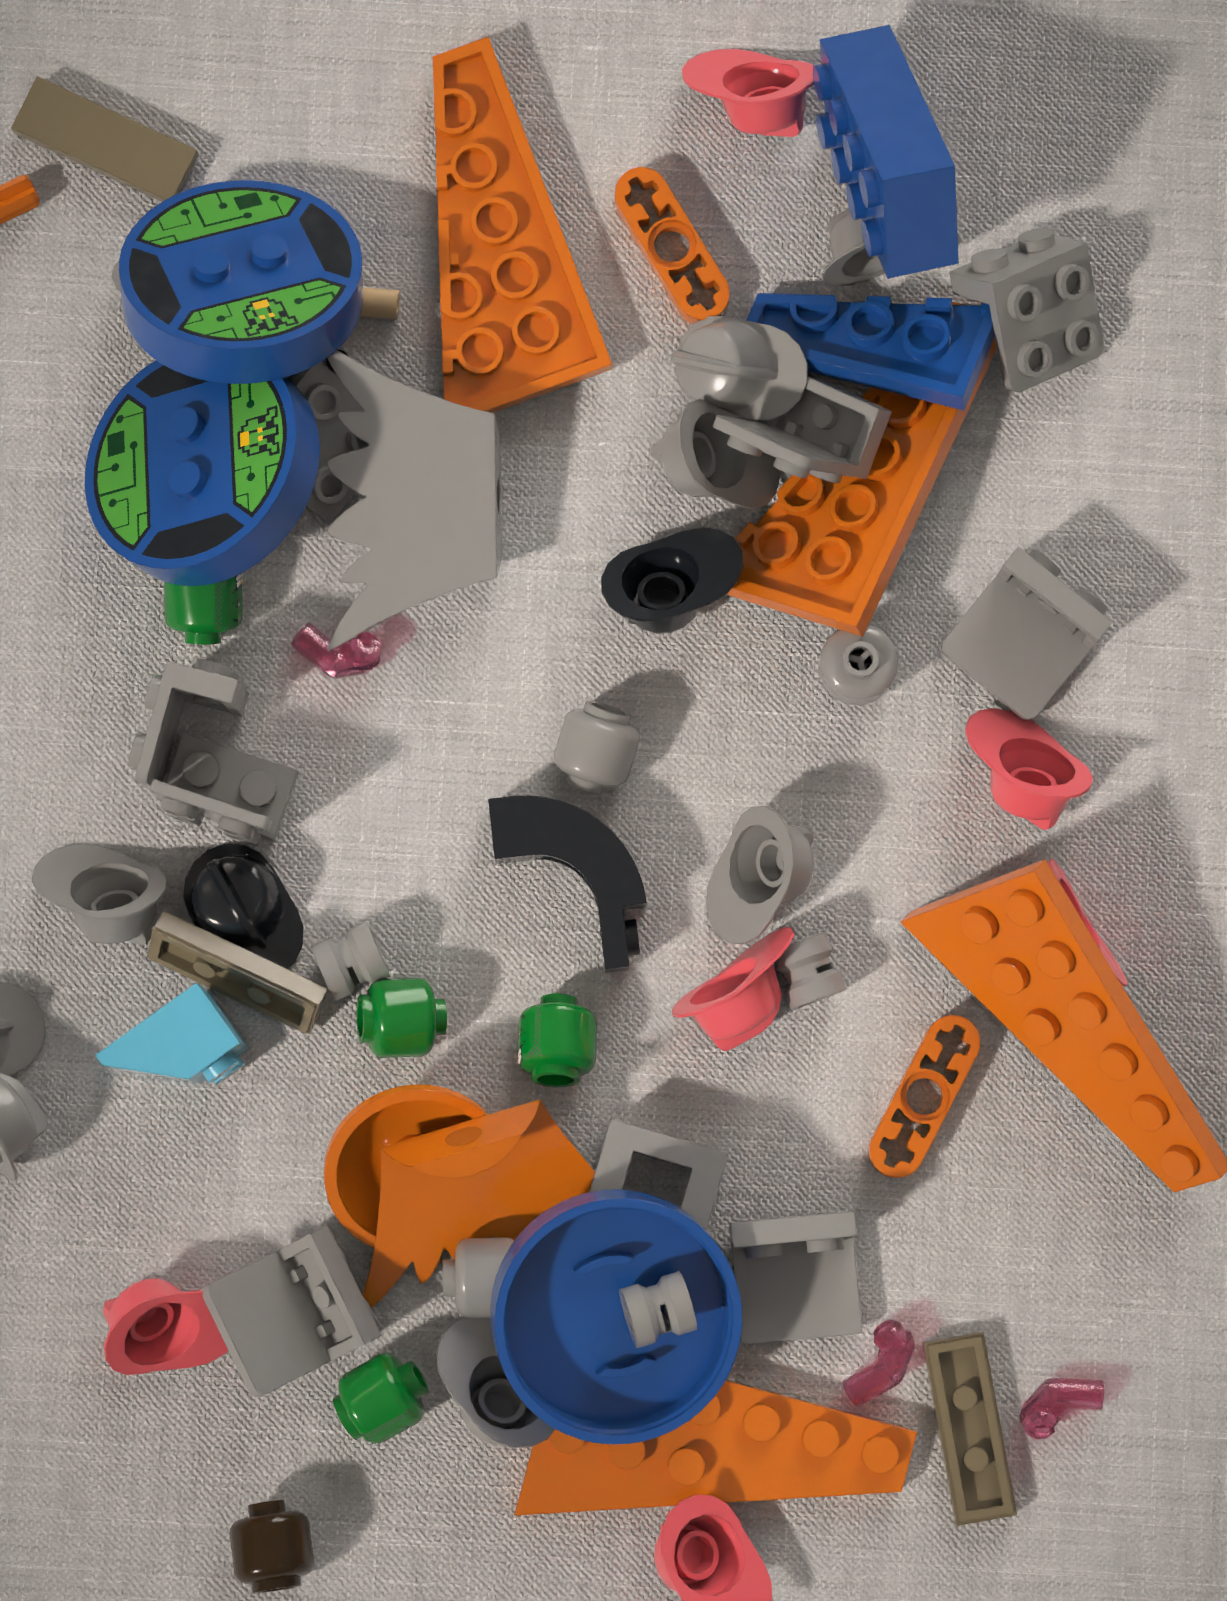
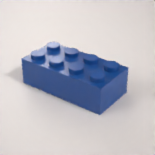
(887, 152)

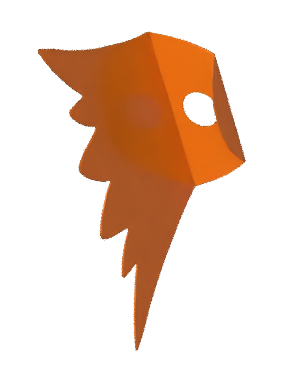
(469, 1183)

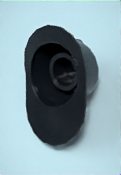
(671, 578)
(244, 902)

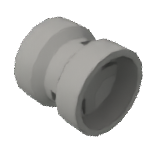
(350, 961)
(809, 971)
(644, 1314)

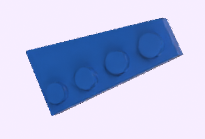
(895, 347)

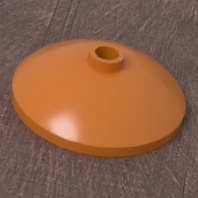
(388, 1117)

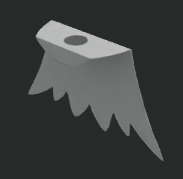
(428, 496)

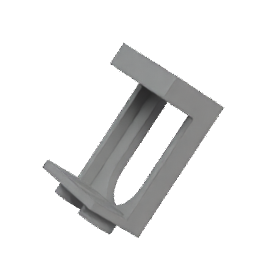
(705, 1162)

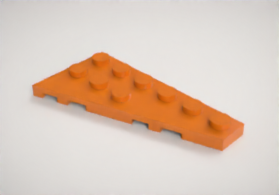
(507, 279)
(834, 545)
(1049, 983)
(736, 1449)

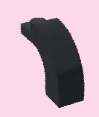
(562, 833)

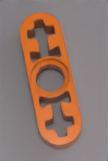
(636, 217)
(931, 1049)

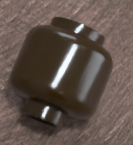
(271, 1547)

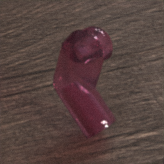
(349, 659)
(890, 1365)
(1054, 1399)

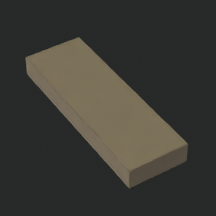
(104, 141)
(236, 972)
(969, 1428)

